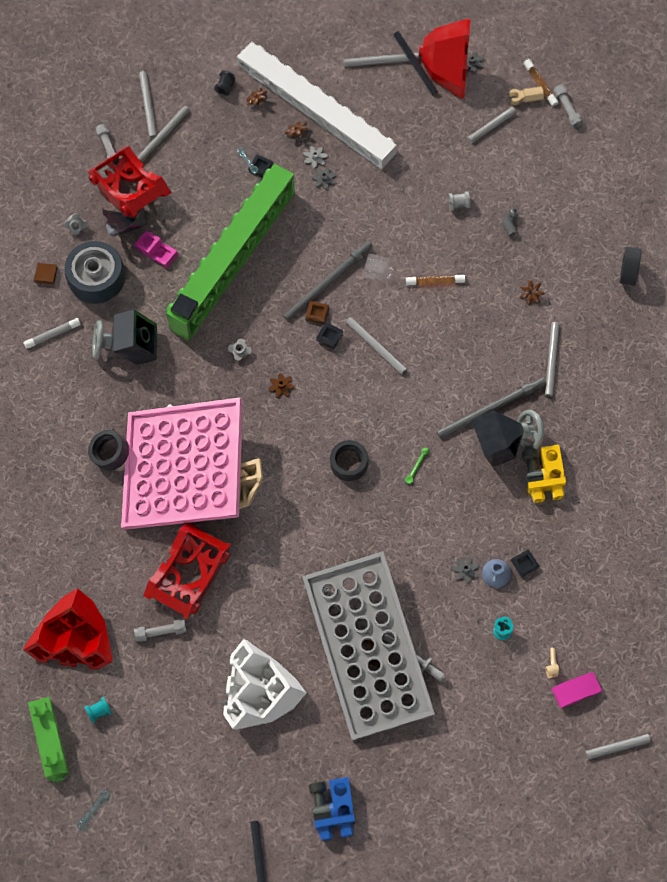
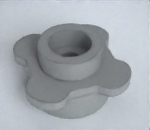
(75, 218)
(239, 355)

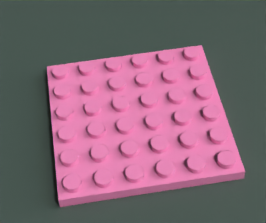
(183, 464)

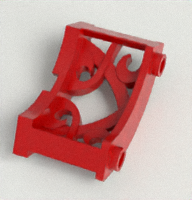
(128, 203)
(184, 542)

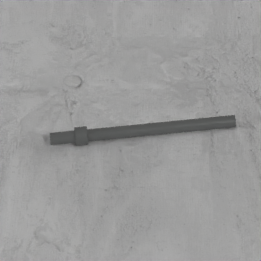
(354, 257)
(525, 390)

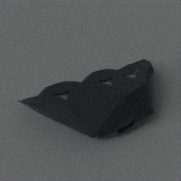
(123, 223)

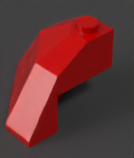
(446, 55)
(72, 634)

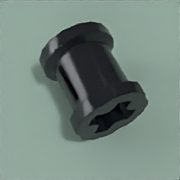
(225, 82)

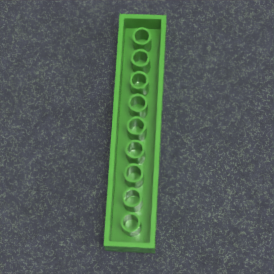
(234, 248)

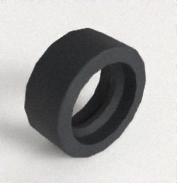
(630, 266)
(121, 453)
(349, 475)

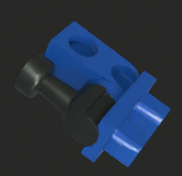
(336, 813)

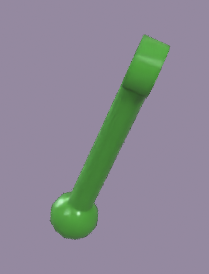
(409, 479)

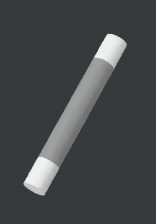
(51, 333)

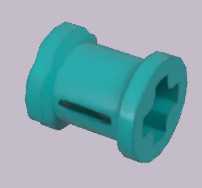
(507, 632)
(98, 710)

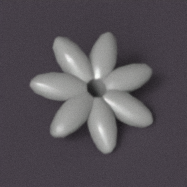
(315, 156)

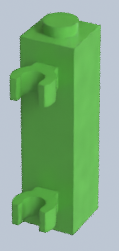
(49, 739)

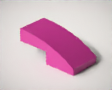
(156, 250)
(576, 690)

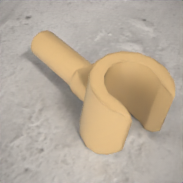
(552, 670)

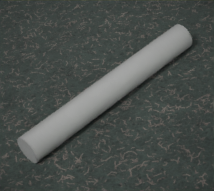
(491, 125)
(622, 745)

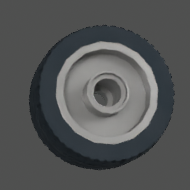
(94, 272)

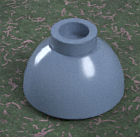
(496, 573)

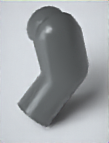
(509, 220)

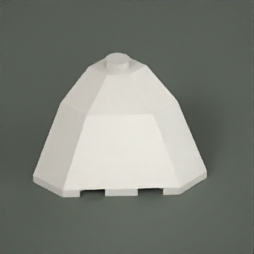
(258, 688)

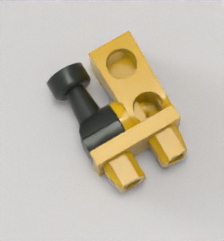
(547, 479)

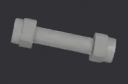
(574, 118)
(103, 133)
(178, 627)

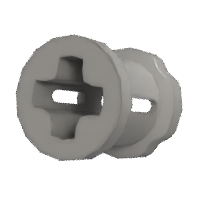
(459, 200)

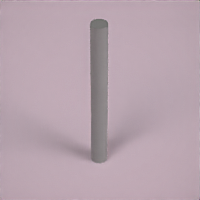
(377, 60)
(147, 104)
(163, 134)
(376, 346)
(552, 359)

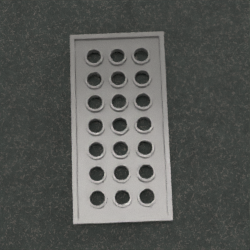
(387, 672)

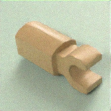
(526, 95)

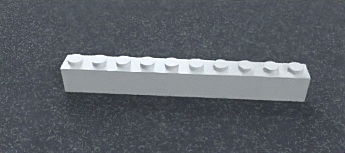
(317, 105)

